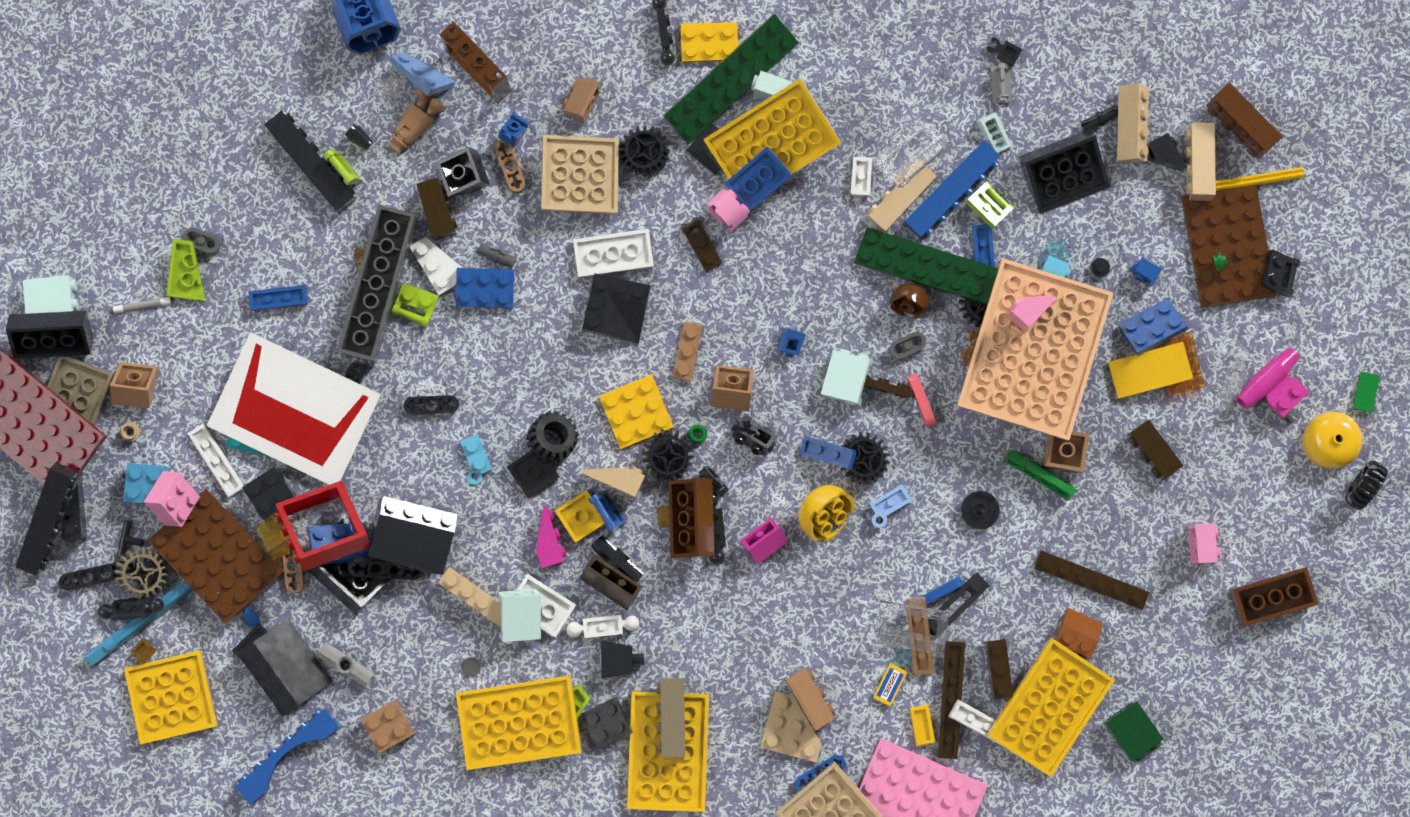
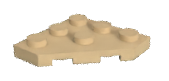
(789, 730)

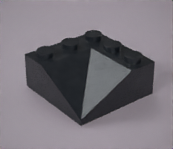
(616, 308)

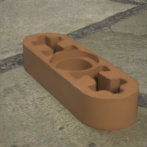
(506, 173)
(288, 580)

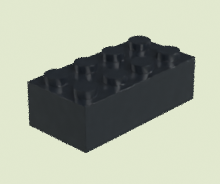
(49, 334)

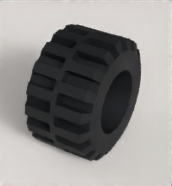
(542, 447)

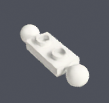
(602, 626)

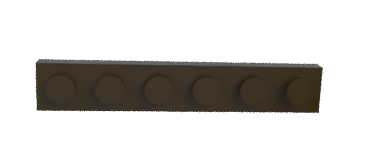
(1091, 580)
(951, 691)

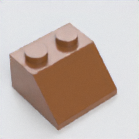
(1079, 633)

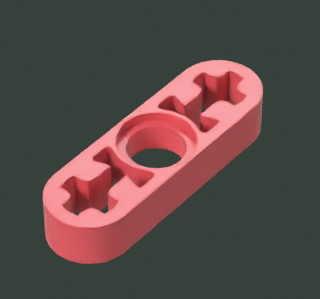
(920, 396)

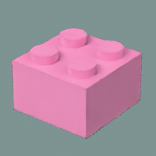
(172, 499)

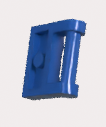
(607, 510)

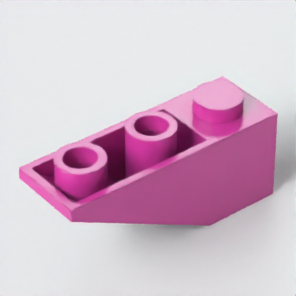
(547, 546)

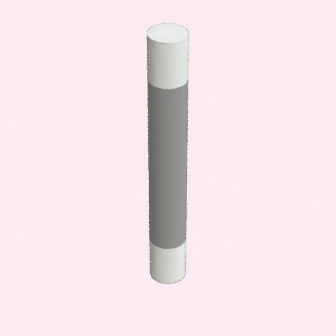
(142, 305)

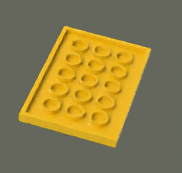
(785, 123)
(1050, 707)
(518, 722)
(672, 781)

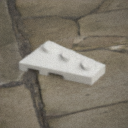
(436, 265)

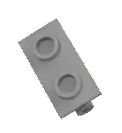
(1001, 83)

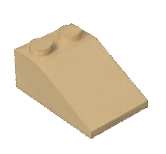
(621, 479)

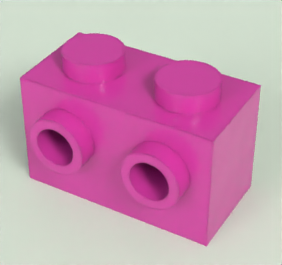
(764, 542)

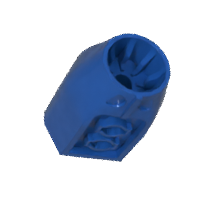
(366, 23)

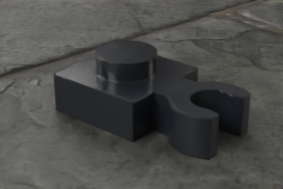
(1007, 53)
(708, 473)

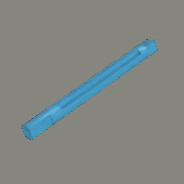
(135, 625)

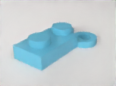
(476, 458)

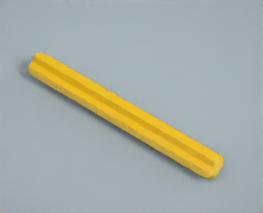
(1260, 179)

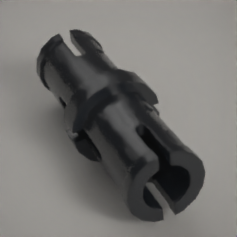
(1099, 118)

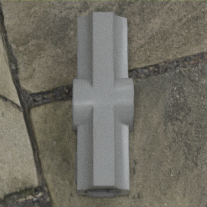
(356, 671)

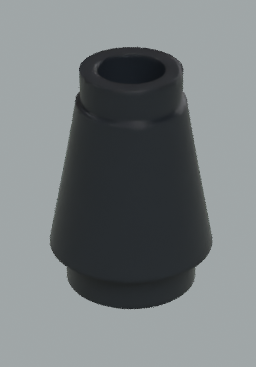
(359, 137)

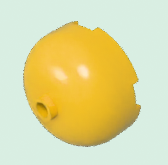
(1321, 444)
(824, 504)

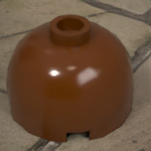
(909, 299)

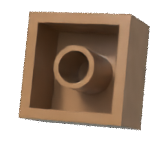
(1066, 454)
(388, 726)

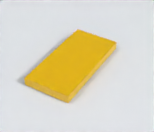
(1150, 370)

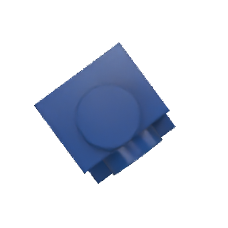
(513, 129)
(1145, 271)
(796, 342)

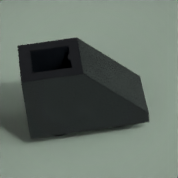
(1164, 153)

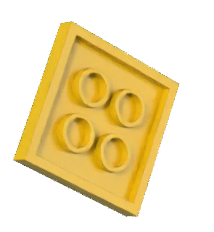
(636, 411)

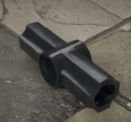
(616, 558)

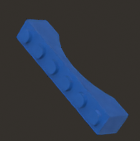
(257, 783)

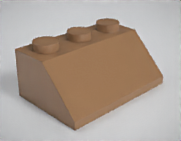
(810, 698)

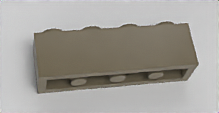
(672, 717)

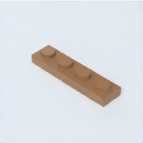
(922, 660)

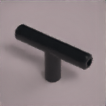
(125, 539)

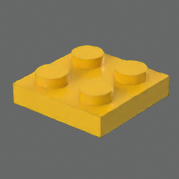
(580, 516)

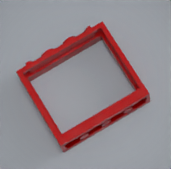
(330, 551)

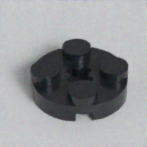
(985, 519)

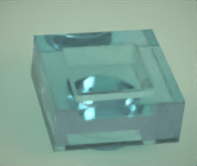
(1057, 248)

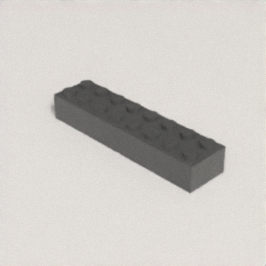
(377, 284)

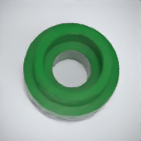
(1220, 262)
(693, 429)

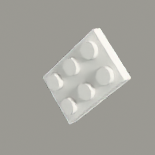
(554, 607)

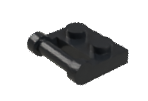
(1275, 270)

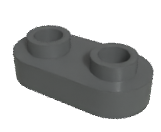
(202, 240)
(907, 345)

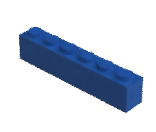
(951, 190)

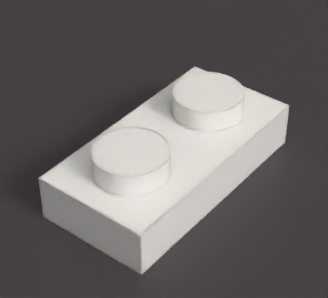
(861, 176)

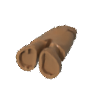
(415, 121)

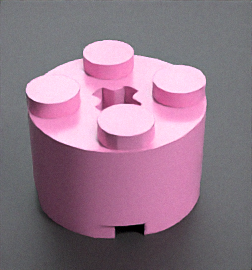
(727, 209)

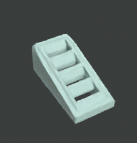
(988, 136)

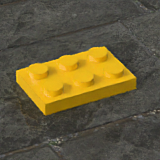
(708, 41)

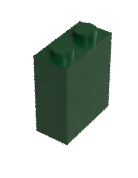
(1133, 731)

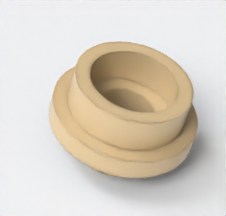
(123, 432)

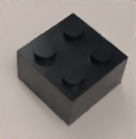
(268, 491)

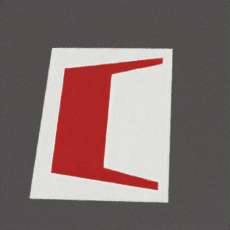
(293, 409)

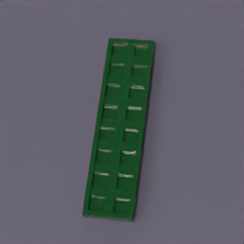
(730, 78)
(926, 266)

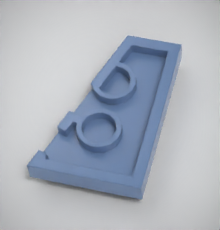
(420, 74)

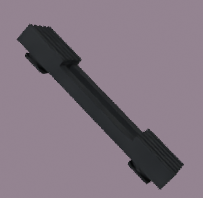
(975, 586)

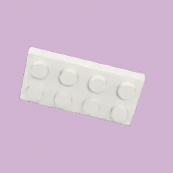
(613, 253)

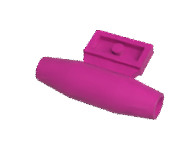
(1273, 383)

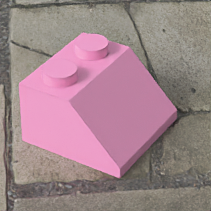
(1028, 310)
(1203, 543)

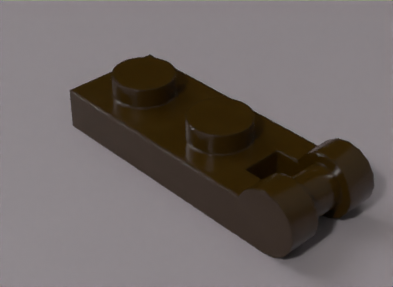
(701, 244)
(883, 385)

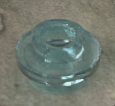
(898, 651)

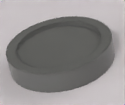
(470, 666)

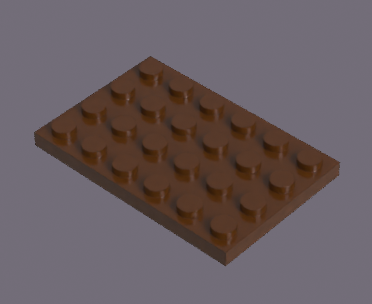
(1235, 229)
(217, 558)

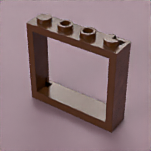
(475, 62)

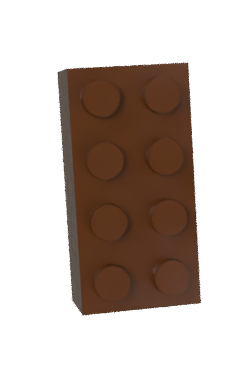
(1243, 121)
(691, 518)
(1273, 597)

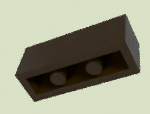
(437, 208)
(1154, 450)
(610, 582)
(998, 669)

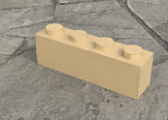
(1133, 123)
(1201, 161)
(899, 200)
(472, 595)

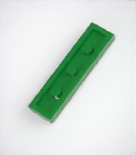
(1046, 478)

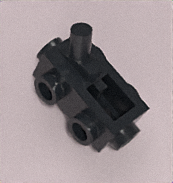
(753, 436)

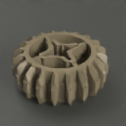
(143, 582)

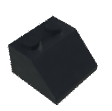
(462, 172)

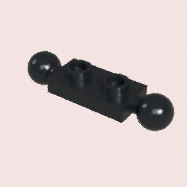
(667, 57)
(719, 532)
(130, 608)

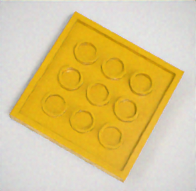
(170, 697)

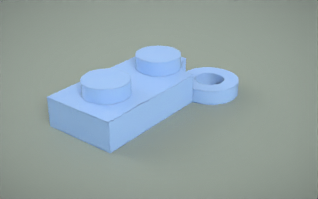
(889, 503)

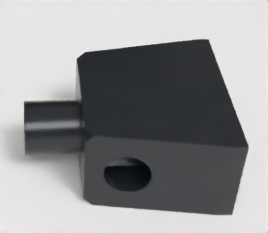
(618, 659)

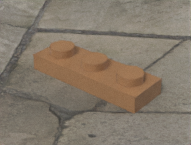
(687, 351)

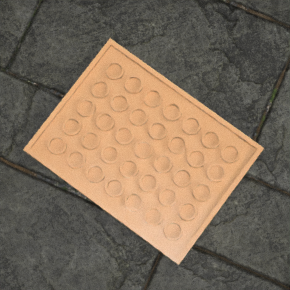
(1037, 373)

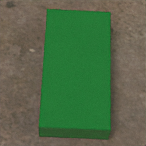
(1366, 392)

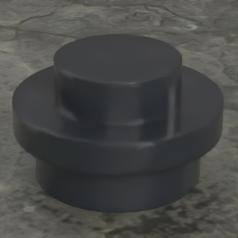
(1100, 267)

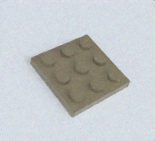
(81, 386)

